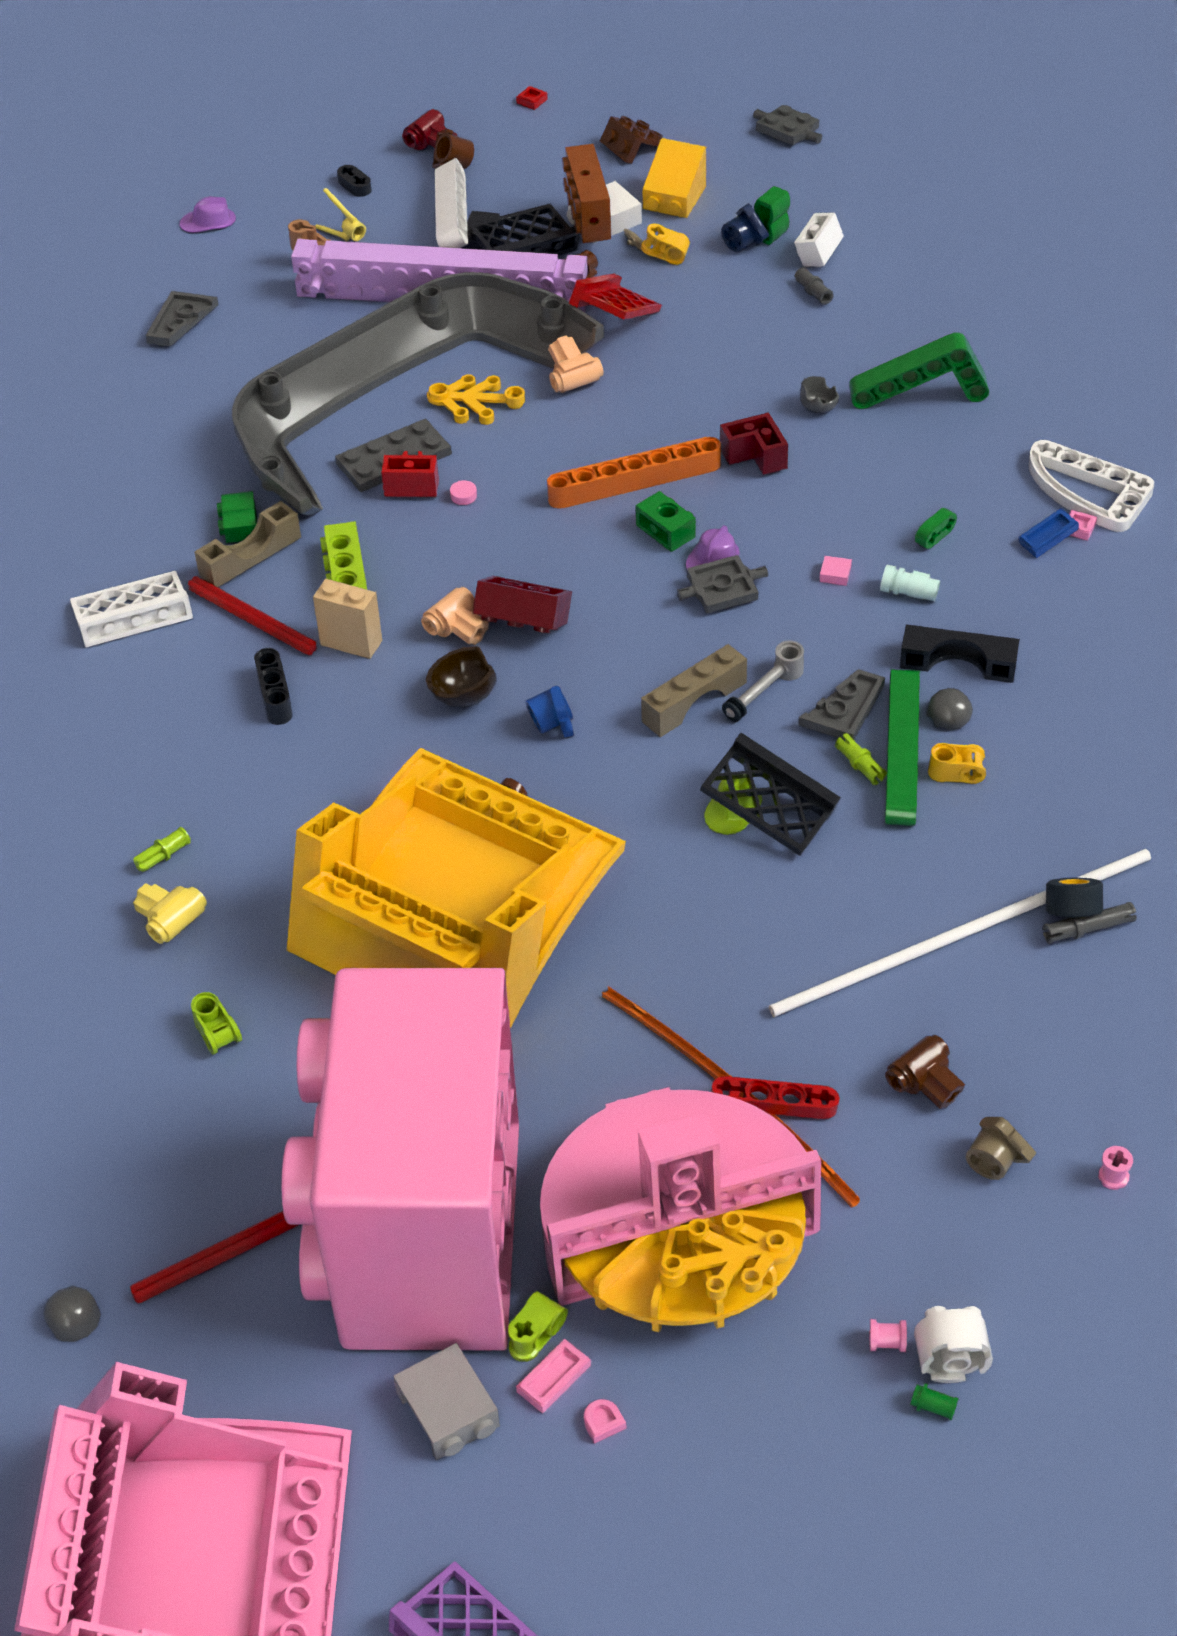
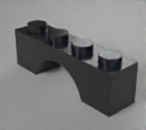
(927, 646)

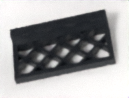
(546, 242)
(781, 779)

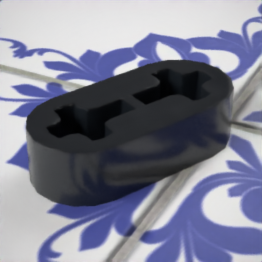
(354, 180)

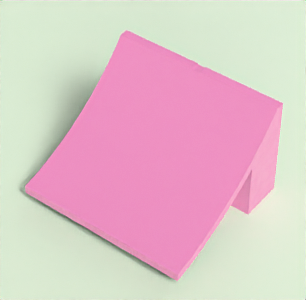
(182, 1520)

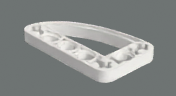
(1138, 491)

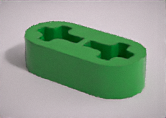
(936, 528)

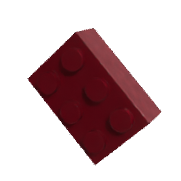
(522, 603)

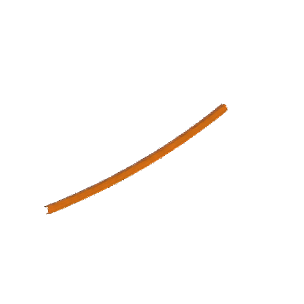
(715, 1071)

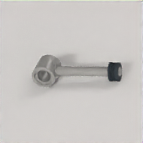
(787, 666)

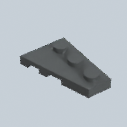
(178, 316)
(846, 707)

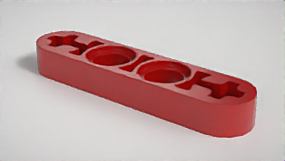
(776, 1090)

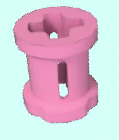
(1115, 1167)
(888, 1335)

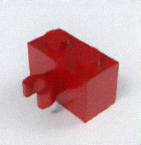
(410, 475)

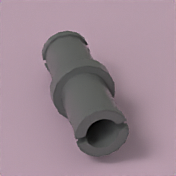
(814, 285)

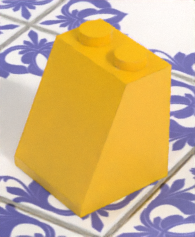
(675, 178)

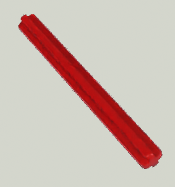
(252, 615)
(209, 1257)

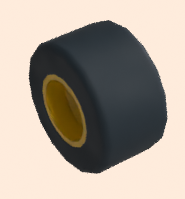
(1074, 897)

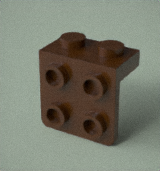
(625, 137)

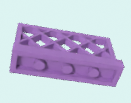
(406, 1622)

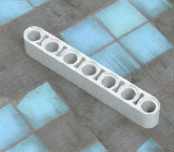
(451, 205)

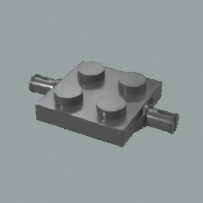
(788, 125)
(722, 583)

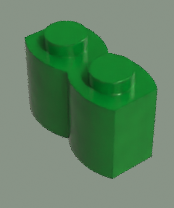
(772, 211)
(238, 515)

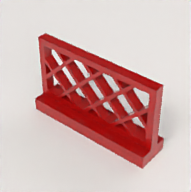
(611, 297)

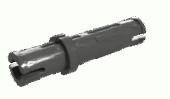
(1078, 926)

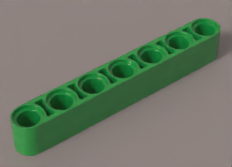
(902, 748)

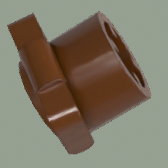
(450, 147)

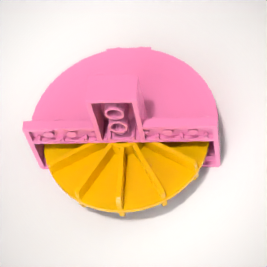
(646, 1169)

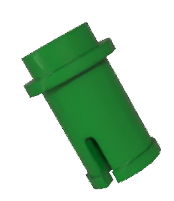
(934, 1401)

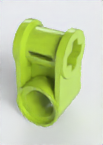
(216, 1026)
(535, 1326)

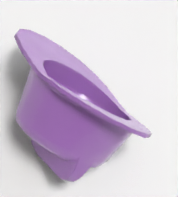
(208, 214)
(713, 546)

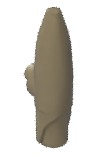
(633, 239)

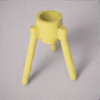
(351, 226)

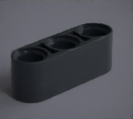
(273, 686)

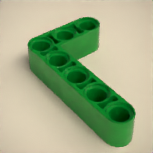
(921, 366)

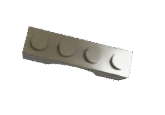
(275, 530)
(668, 704)

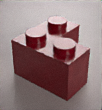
(757, 440)

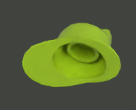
(722, 819)

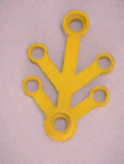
(446, 395)
(729, 1254)

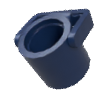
(744, 229)

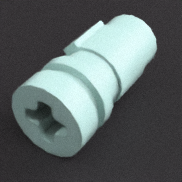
(912, 584)

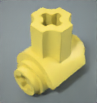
(168, 911)

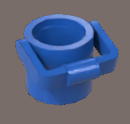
(550, 711)

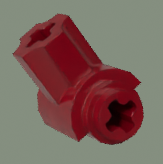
(424, 130)

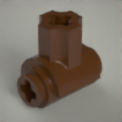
(926, 1070)

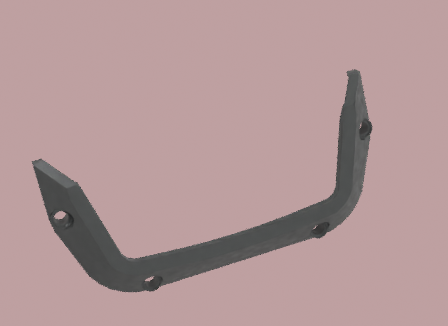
(384, 345)

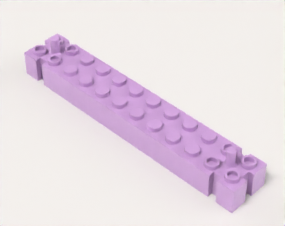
(392, 270)

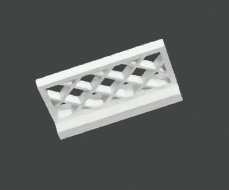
(129, 619)

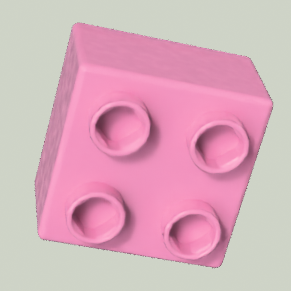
(408, 1159)

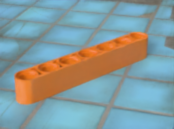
(634, 472)

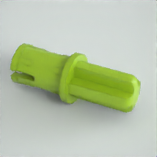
(162, 849)

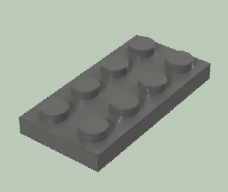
(365, 461)

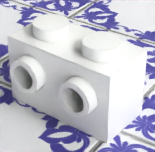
(818, 239)

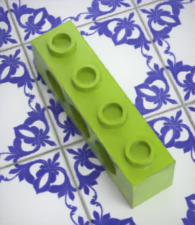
(343, 555)

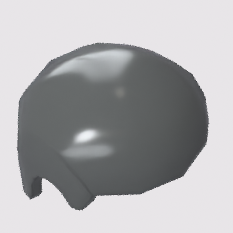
(817, 395)
(949, 709)
(72, 1314)

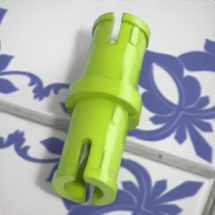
(860, 759)

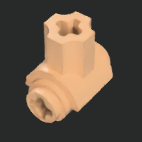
(571, 366)
(455, 616)

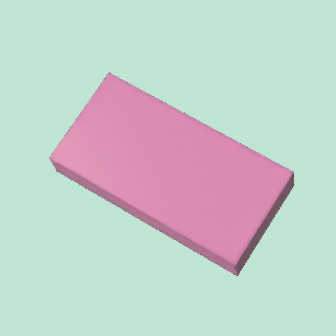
(553, 1375)

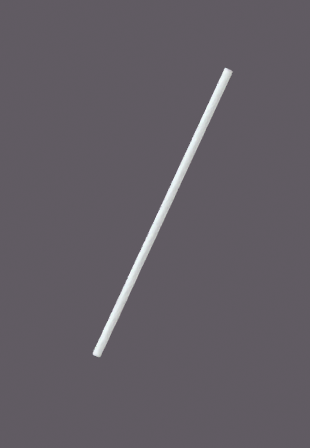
(944, 939)

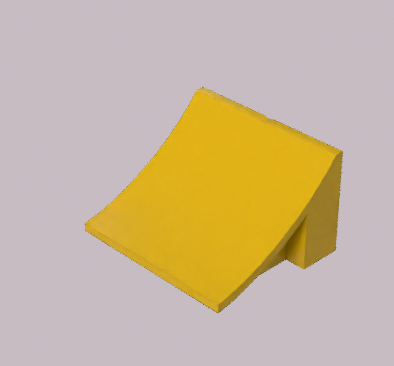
(443, 877)

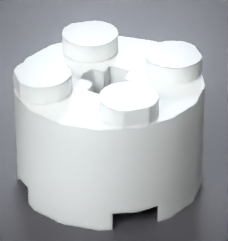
(952, 1343)

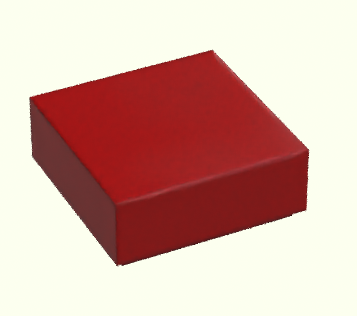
(532, 98)

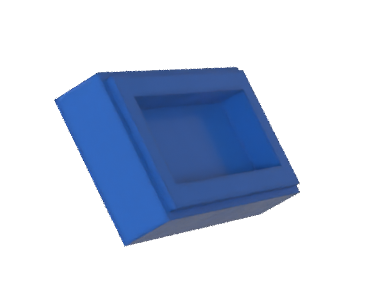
(1048, 533)

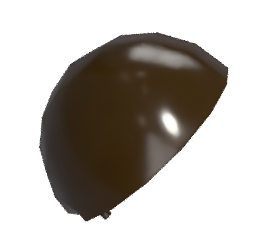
(461, 677)

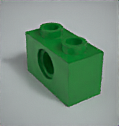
(665, 521)

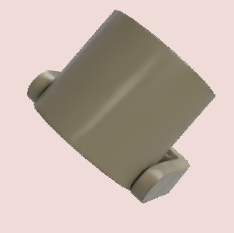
(997, 1148)

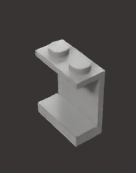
(448, 1401)

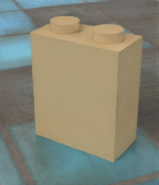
(347, 618)

